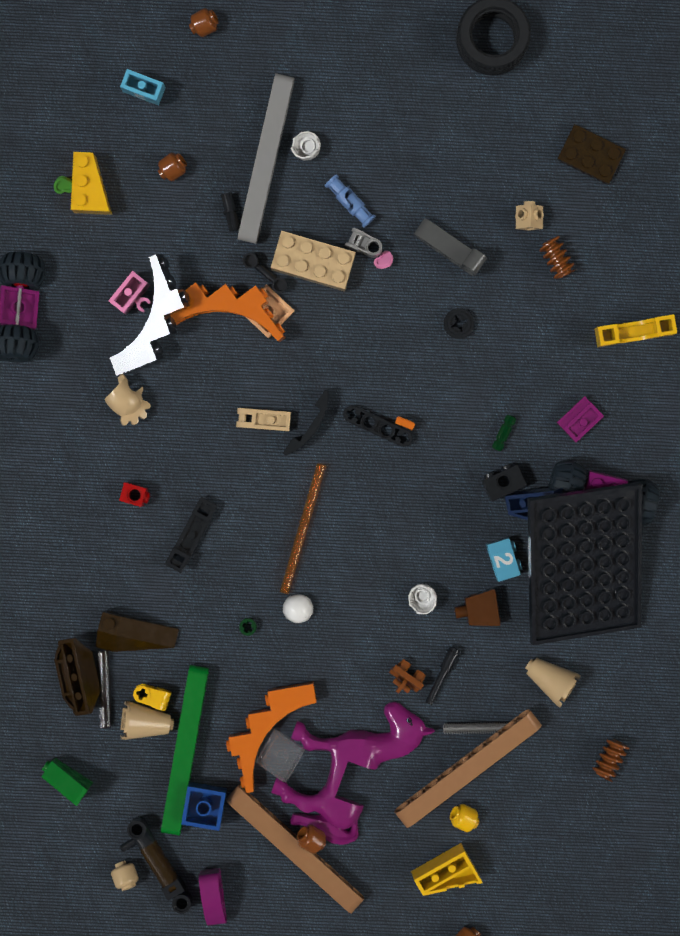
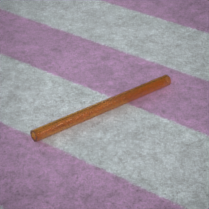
(302, 529)

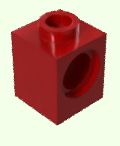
(126, 494)

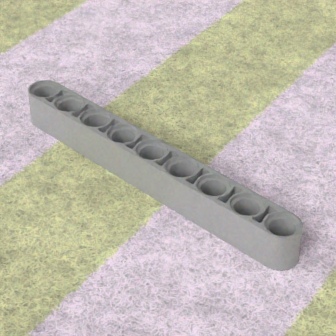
(266, 158)

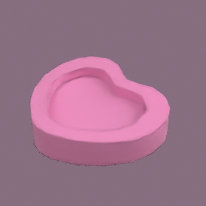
(384, 260)

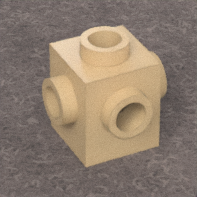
(529, 216)

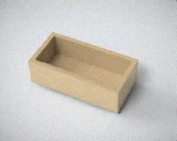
(313, 261)

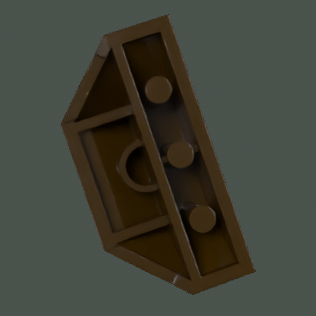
(77, 676)

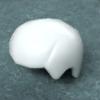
(306, 145)
(422, 598)
(298, 608)

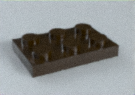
(591, 154)

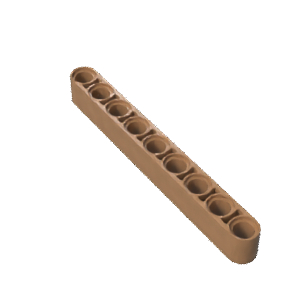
(468, 768)
(288, 844)

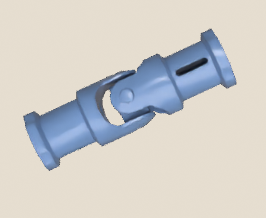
(352, 203)

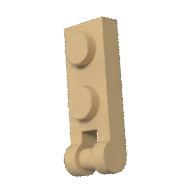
(264, 419)

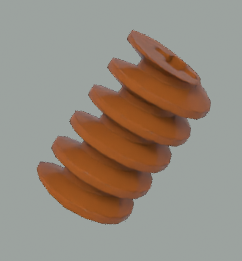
(557, 258)
(610, 759)

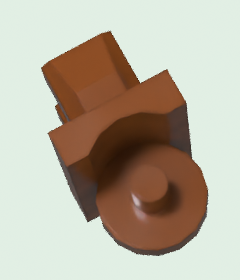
(413, 682)

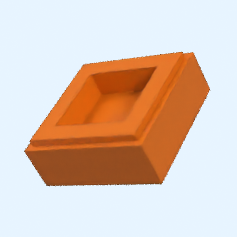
(404, 423)

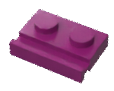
(580, 419)

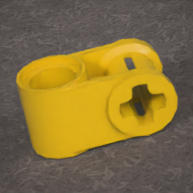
(156, 698)

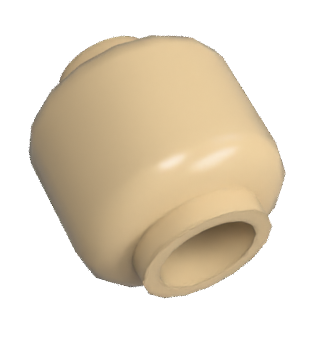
(124, 876)

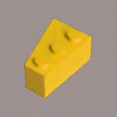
(88, 189)
(446, 872)

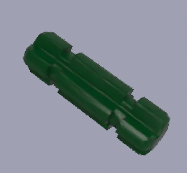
(504, 432)

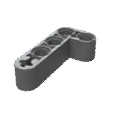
(449, 247)

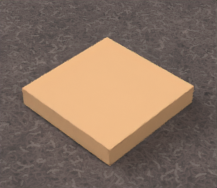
(279, 309)

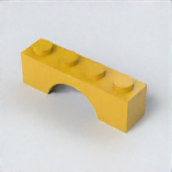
(635, 331)

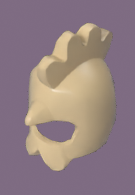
(127, 402)

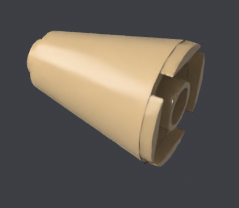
(552, 679)
(144, 722)

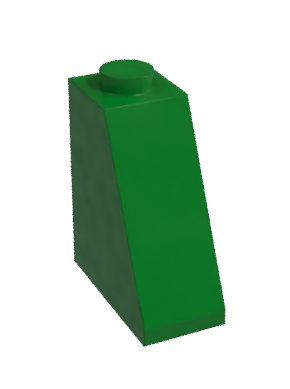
(66, 780)

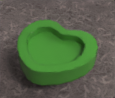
(63, 184)

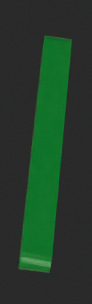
(184, 749)

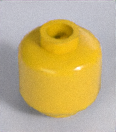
(464, 818)

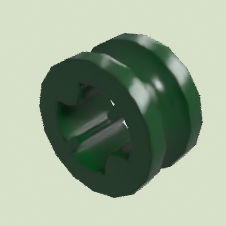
(253, 625)

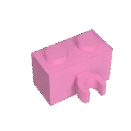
(130, 294)

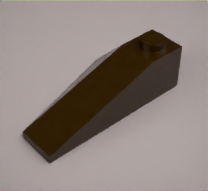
(128, 633)

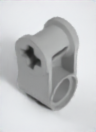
(363, 243)

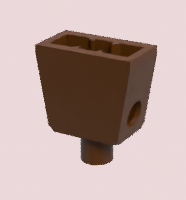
(480, 609)

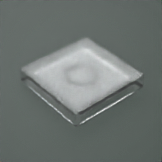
(280, 755)

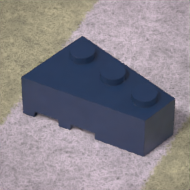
(517, 501)

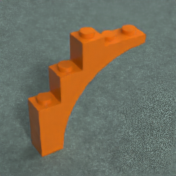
(226, 301)
(246, 744)

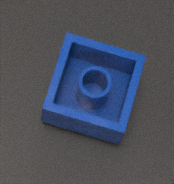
(204, 806)

